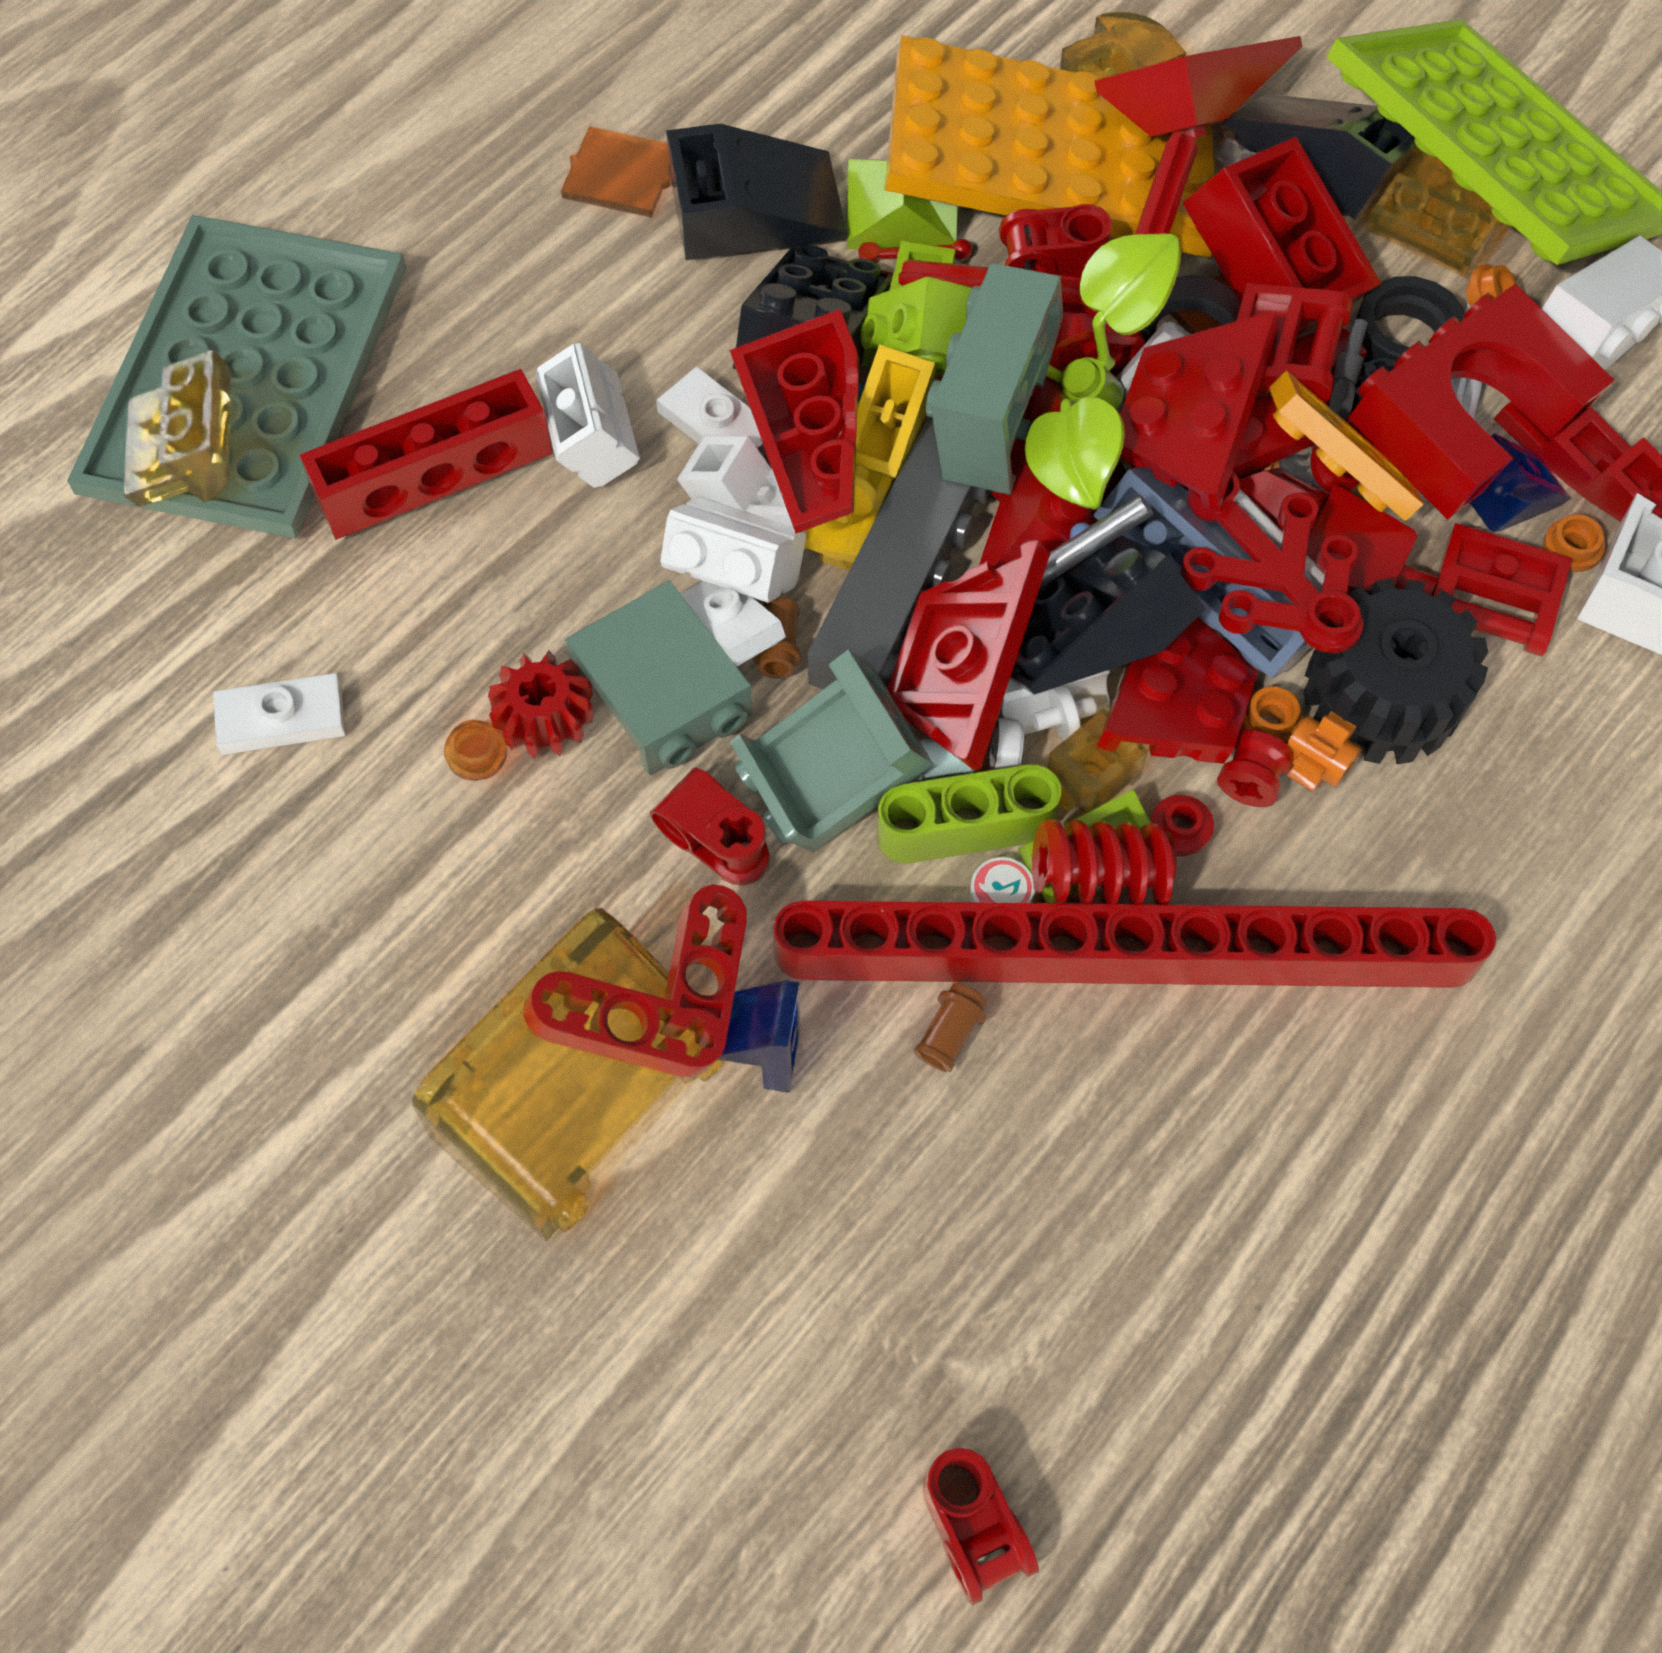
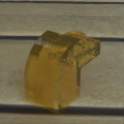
(1120, 45)

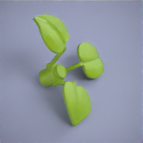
(1082, 444)

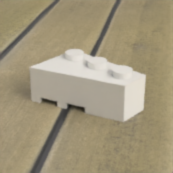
(1611, 301)

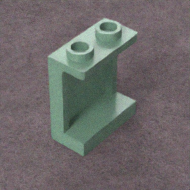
(662, 676)
(831, 757)

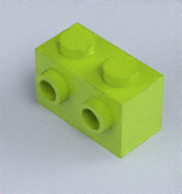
(916, 320)

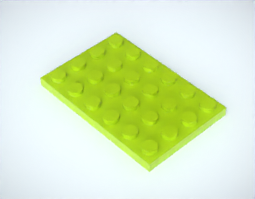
(1503, 137)

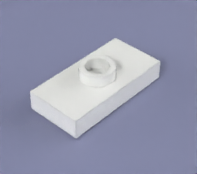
(707, 409)
(734, 620)
(278, 713)

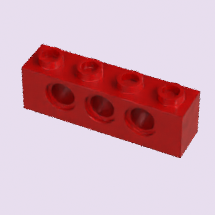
(427, 453)

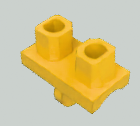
(842, 538)

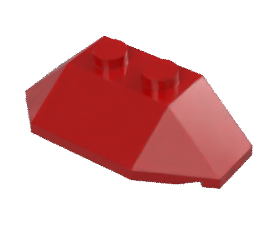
(1032, 509)

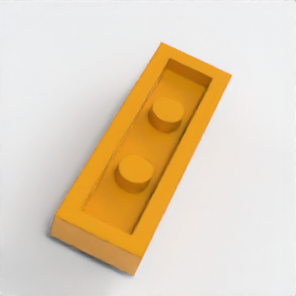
(1342, 447)

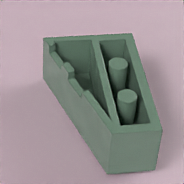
(993, 374)

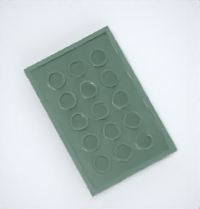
(297, 335)

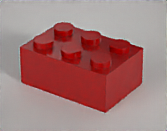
(1279, 227)

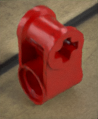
(1058, 238)
(714, 828)
(978, 1528)

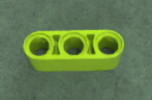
(946, 834)

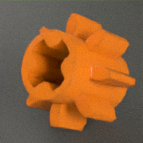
(1322, 751)

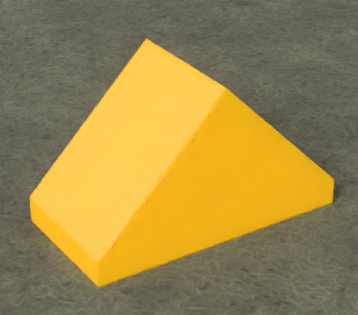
(892, 409)

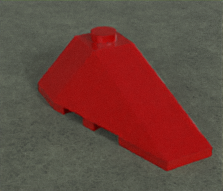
(1195, 87)
(806, 414)

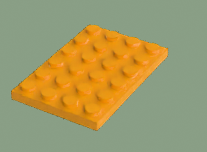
(1023, 138)

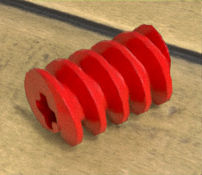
(1104, 859)

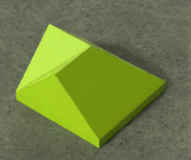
(890, 216)

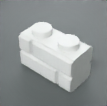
(587, 415)
(732, 549)

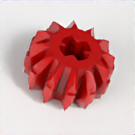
(541, 704)

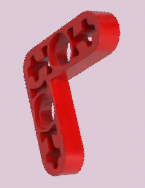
(679, 1008)

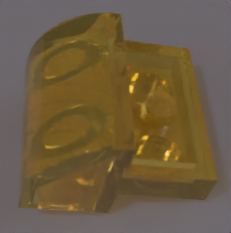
(1435, 216)
(180, 433)

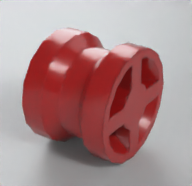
(1255, 769)

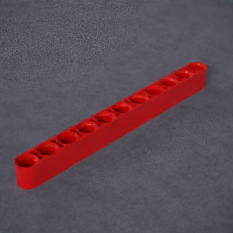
(1158, 928)

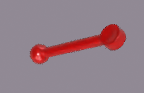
(872, 252)

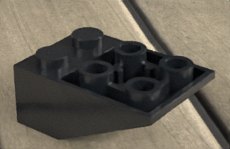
(1346, 142)
(750, 191)
(809, 286)
(1103, 616)

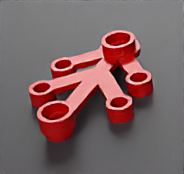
(1280, 572)

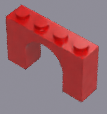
(1500, 342)

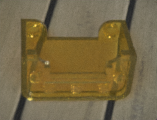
(543, 1114)

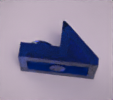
(1519, 491)
(766, 1031)

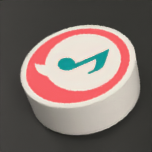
(1005, 744)
(1002, 882)

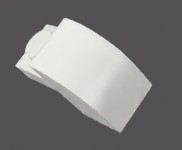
(735, 475)

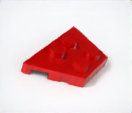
(1195, 404)
(964, 652)
(1183, 699)

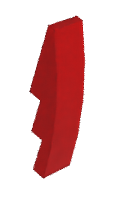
(1593, 460)

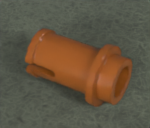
(784, 656)
(951, 1026)

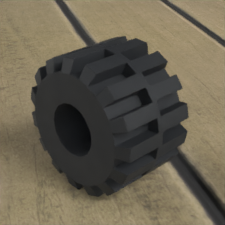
(1406, 673)

